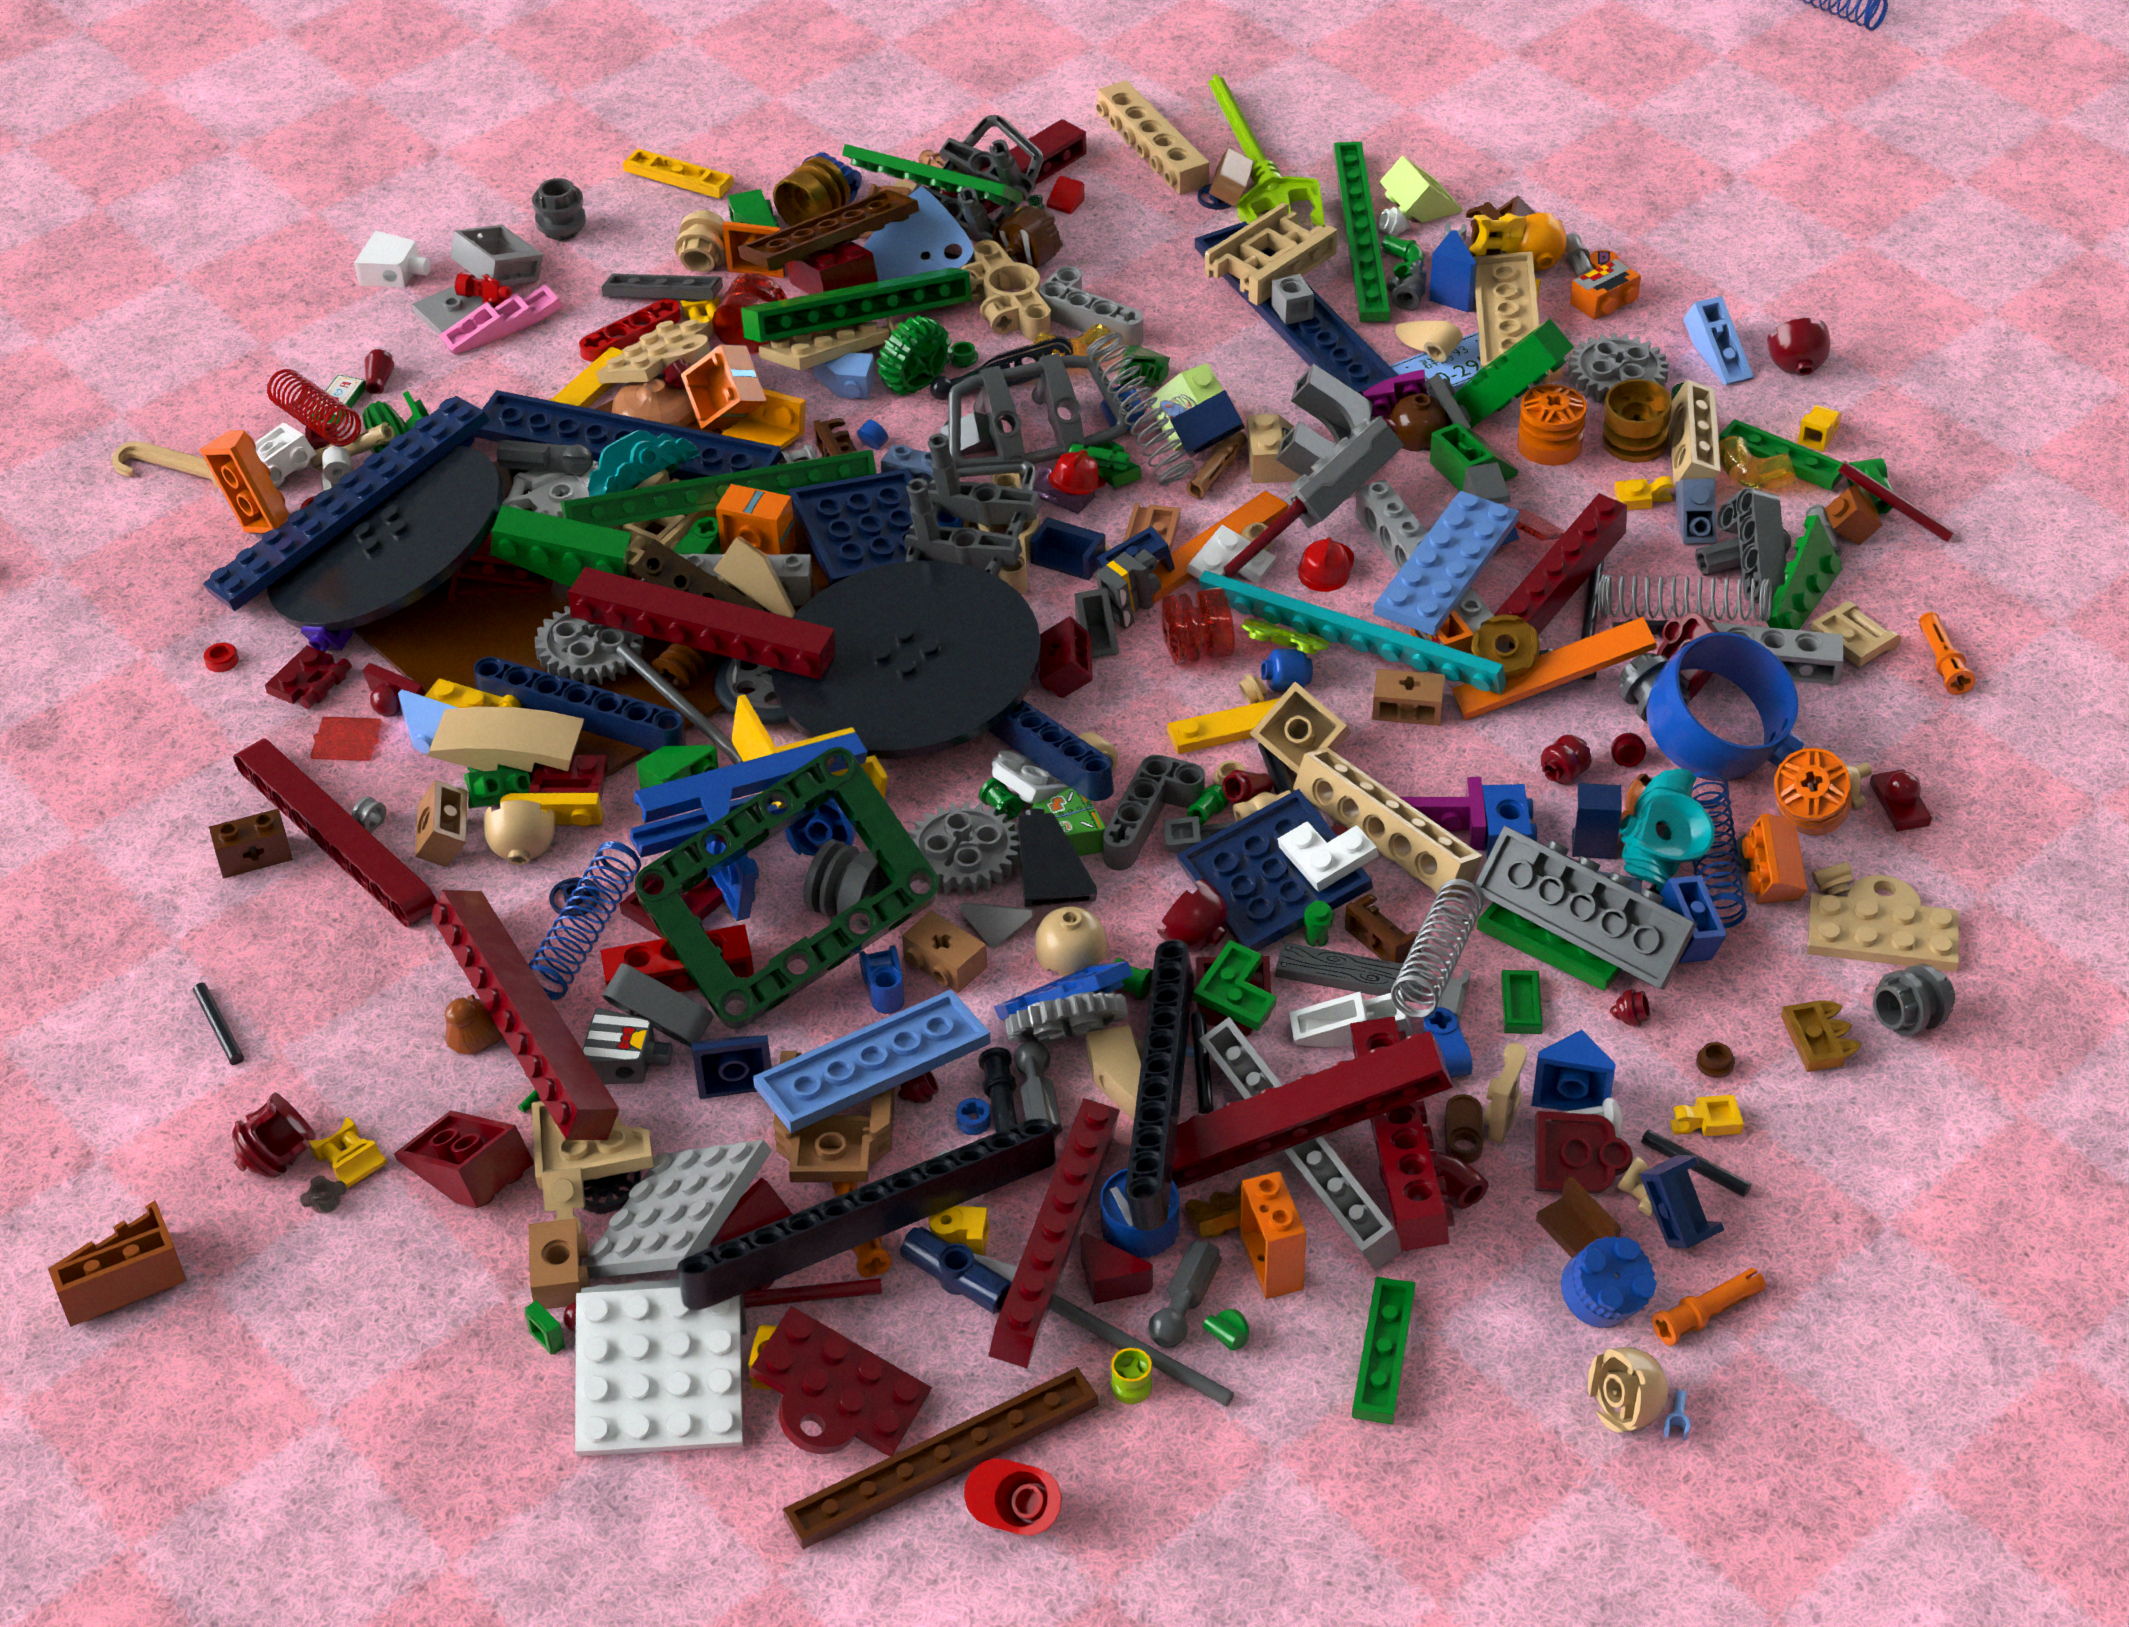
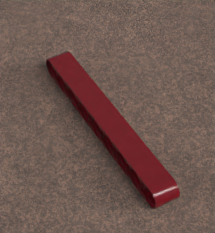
(336, 832)

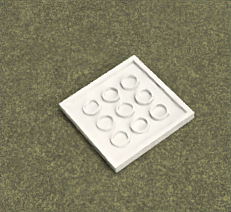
(656, 1373)

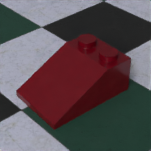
(467, 1157)

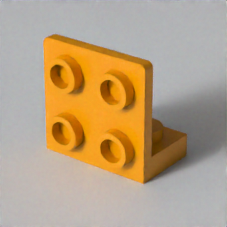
(773, 423)

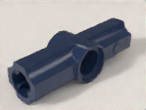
(956, 1268)

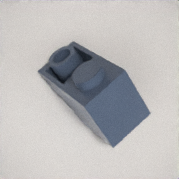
(1696, 510)

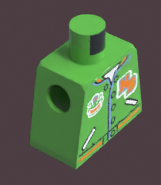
(1077, 820)

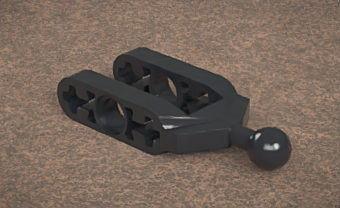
(941, 385)

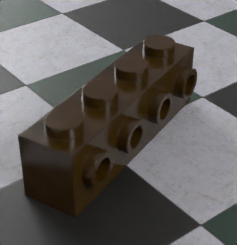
(668, 569)

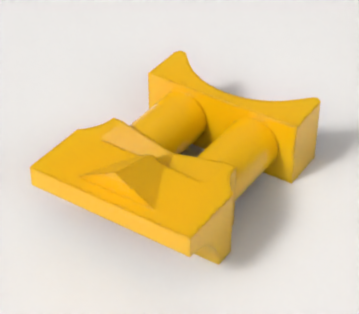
(1508, 236)
(695, 309)
(353, 1163)

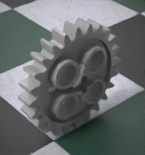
(1613, 360)
(583, 648)
(967, 846)
(1066, 1017)

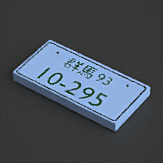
(1458, 367)

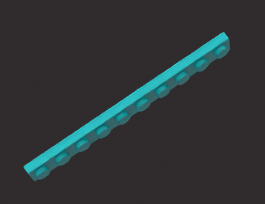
(1359, 634)

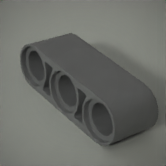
(663, 1006)

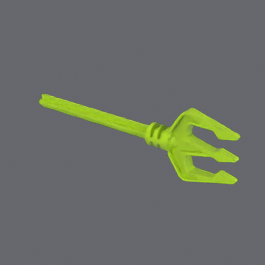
(1270, 186)

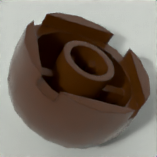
(1417, 419)

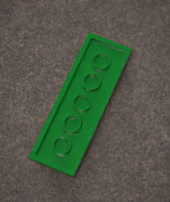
(930, 175)

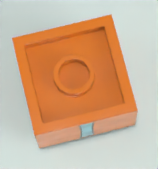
(723, 387)
(758, 517)

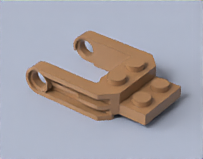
(838, 1145)

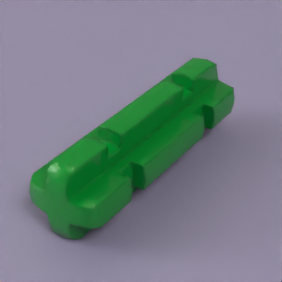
(1104, 457)

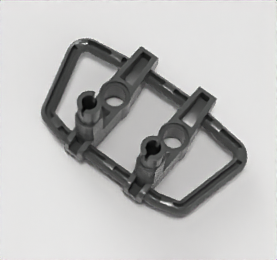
(1002, 169)
(1052, 388)
(972, 502)

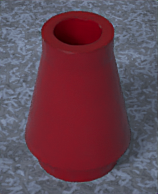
(378, 369)
(1244, 785)

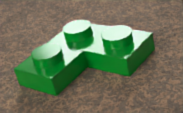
(1228, 988)

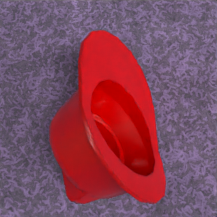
(1076, 474)
(1325, 565)
(1013, 1496)

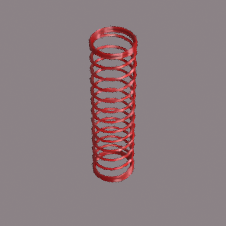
(289, 407)

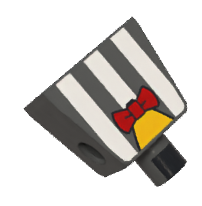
(623, 1047)

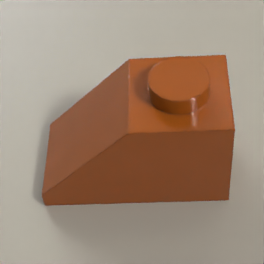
(1854, 514)

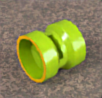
(1131, 1375)

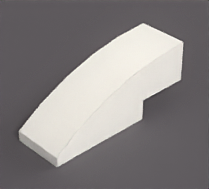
(1329, 1022)

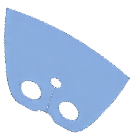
(930, 230)

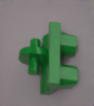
(488, 787)

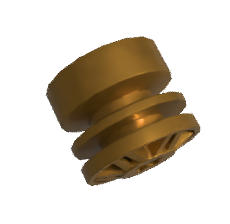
(811, 191)
(1636, 420)

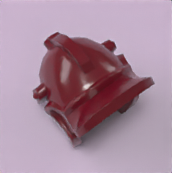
(271, 1138)

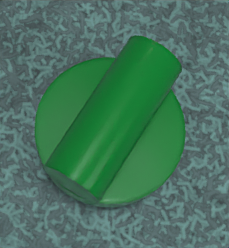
(1229, 1328)

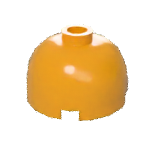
(1545, 239)

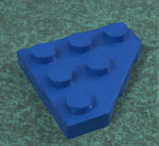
(1091, 979)

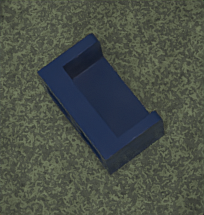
(1207, 423)
(1148, 540)
(1067, 548)
(1597, 821)
(1677, 1203)

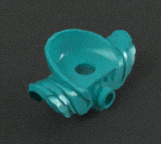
(636, 458)
(1685, 838)

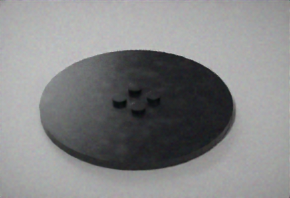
(396, 548)
(918, 658)

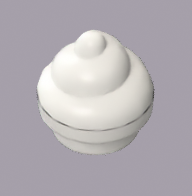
(1393, 222)

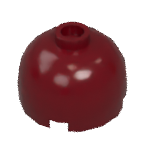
(1799, 346)
(1196, 918)

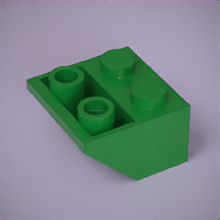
(1458, 448)

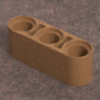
(1231, 177)

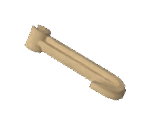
(160, 456)

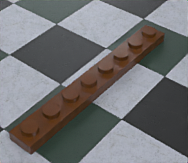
(939, 1458)

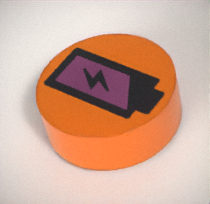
(1601, 257)

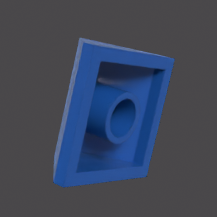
(1453, 274)
(1573, 1074)

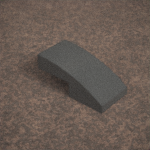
(1186, 832)

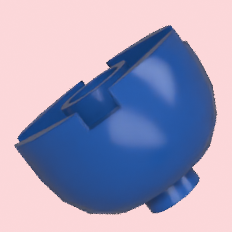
(819, 827)

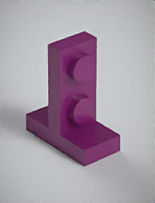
(1457, 812)

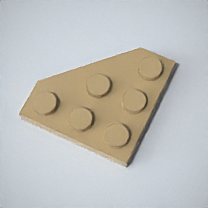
(622, 1153)

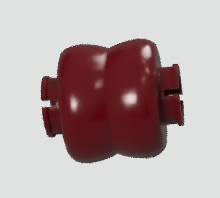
(1566, 759)

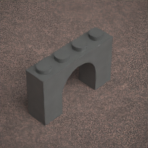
(1334, 406)

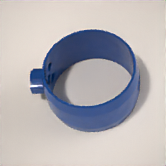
(1754, 672)

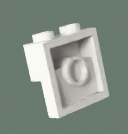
(284, 451)

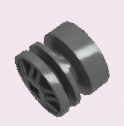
(841, 879)

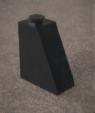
(1049, 863)

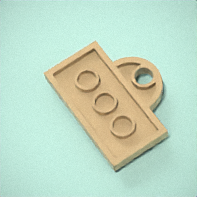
(823, 346)
(657, 351)
(1883, 927)

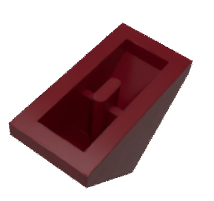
(1112, 1271)

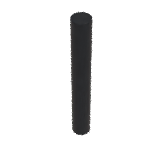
(218, 1023)
(1202, 1064)
(1704, 1167)

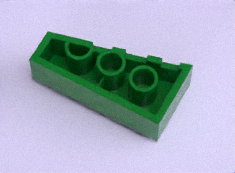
(1514, 371)
(558, 545)

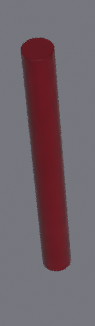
(1896, 501)

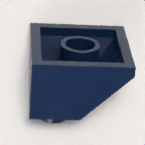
(729, 1064)

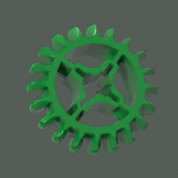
(914, 355)

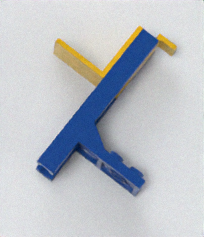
(714, 790)

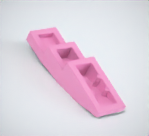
(509, 317)

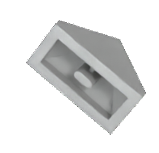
(996, 922)

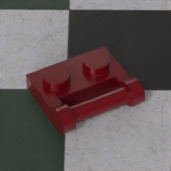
(584, 775)

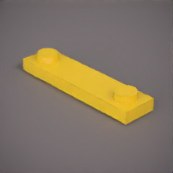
(678, 173)
(586, 386)
(1217, 727)

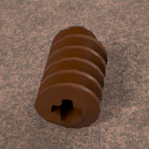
(682, 664)

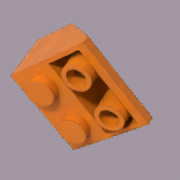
(1774, 860)

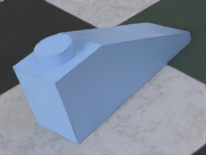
(1717, 340)

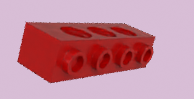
(660, 962)

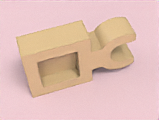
(563, 1192)

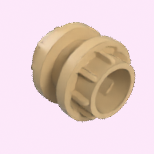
(701, 241)

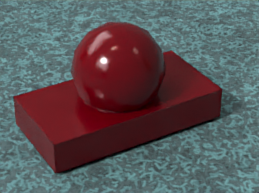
(385, 689)
(1900, 798)

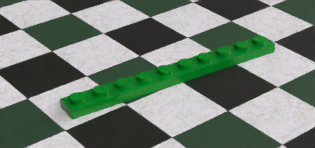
(1361, 232)
(706, 492)

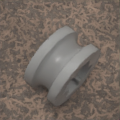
(369, 813)

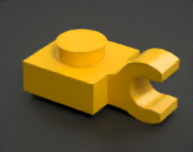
(1640, 494)
(1711, 1113)

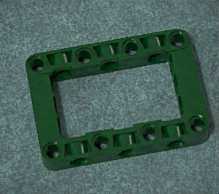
(749, 828)

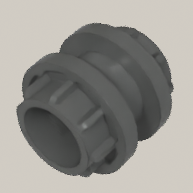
(559, 209)
(1639, 677)
(1914, 999)

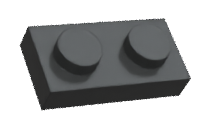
(1444, 392)

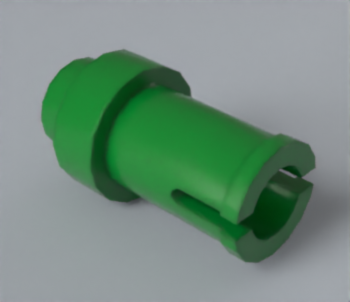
(1210, 802)
(1318, 919)

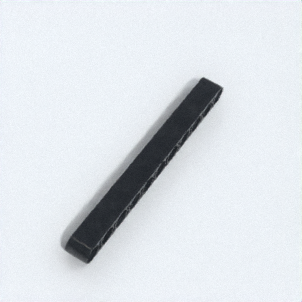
(1160, 1087)
(865, 1214)

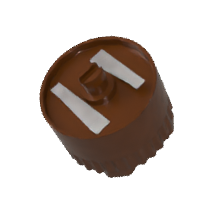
(1029, 236)

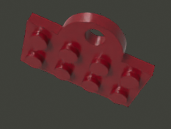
(837, 1387)

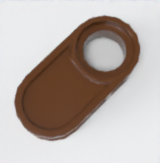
(1464, 1122)

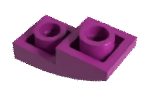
(1389, 392)

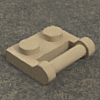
(1861, 635)
(1505, 1093)

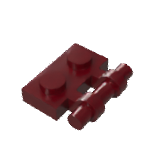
(301, 676)

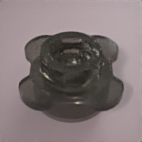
(323, 1202)

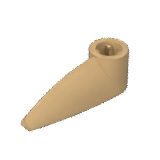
(1433, 337)

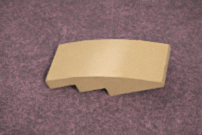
(506, 737)

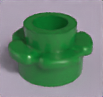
(963, 354)

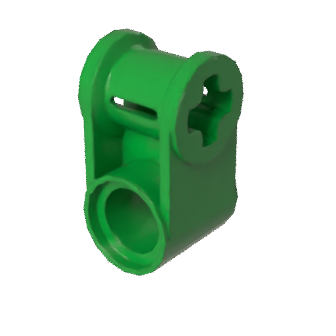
(701, 538)

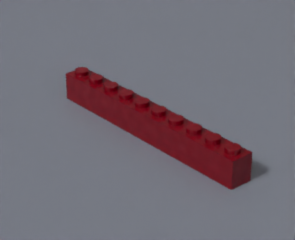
(525, 1016)

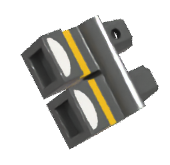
(1129, 585)

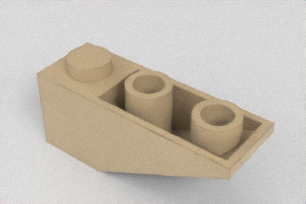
(754, 575)
(1116, 1065)

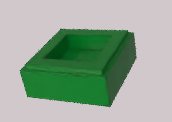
(544, 1327)

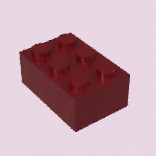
(833, 269)

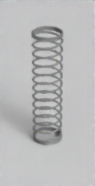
(1187, 466)
(1605, 600)
(1439, 902)

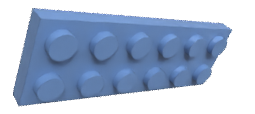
(1446, 563)
(871, 1060)

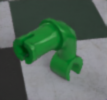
(1407, 250)

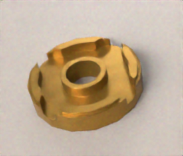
(1511, 629)

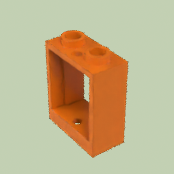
(1272, 1231)

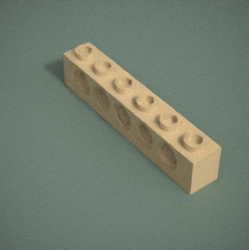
(1153, 137)
(1387, 820)

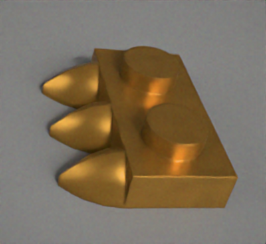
(1818, 1035)
(1215, 1217)

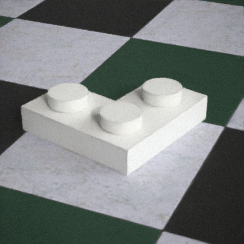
(1222, 549)
(1326, 862)

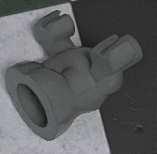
(1409, 292)

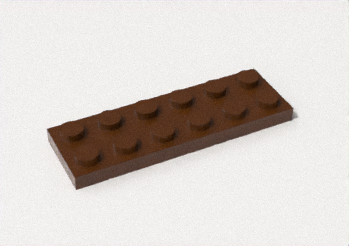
(828, 229)

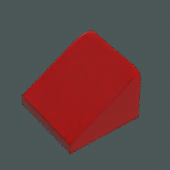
(1066, 195)

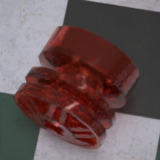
(743, 292)
(1205, 625)

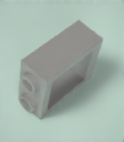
(496, 253)

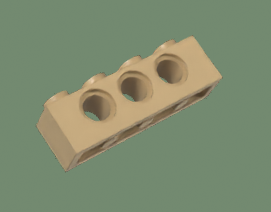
(1694, 433)

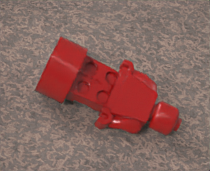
(488, 288)

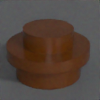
(1715, 1060)

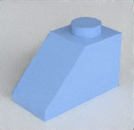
(848, 375)
(421, 718)

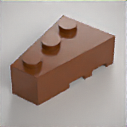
(119, 1269)

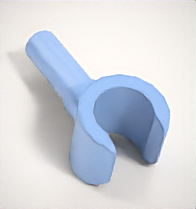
(1678, 1416)

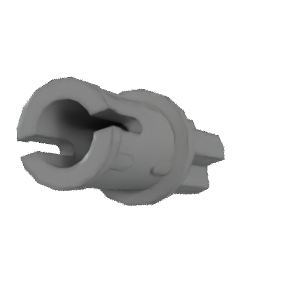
(1578, 255)

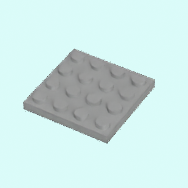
(676, 1208)

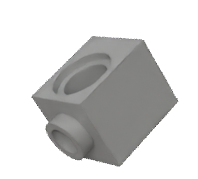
(1292, 299)

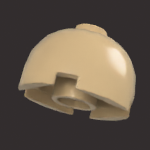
(519, 830)
(1070, 940)
(1629, 1381)

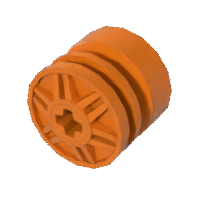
(1551, 424)
(1818, 810)

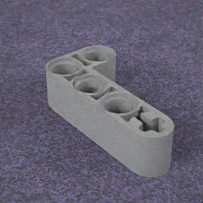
(1083, 309)

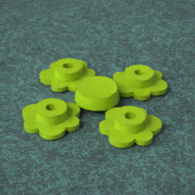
(1263, 630)

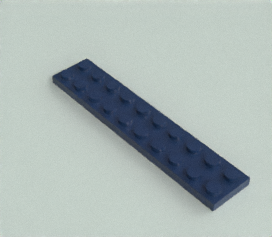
(1319, 340)
(550, 422)
(345, 502)

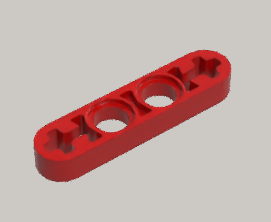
(598, 342)

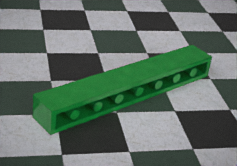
(855, 304)

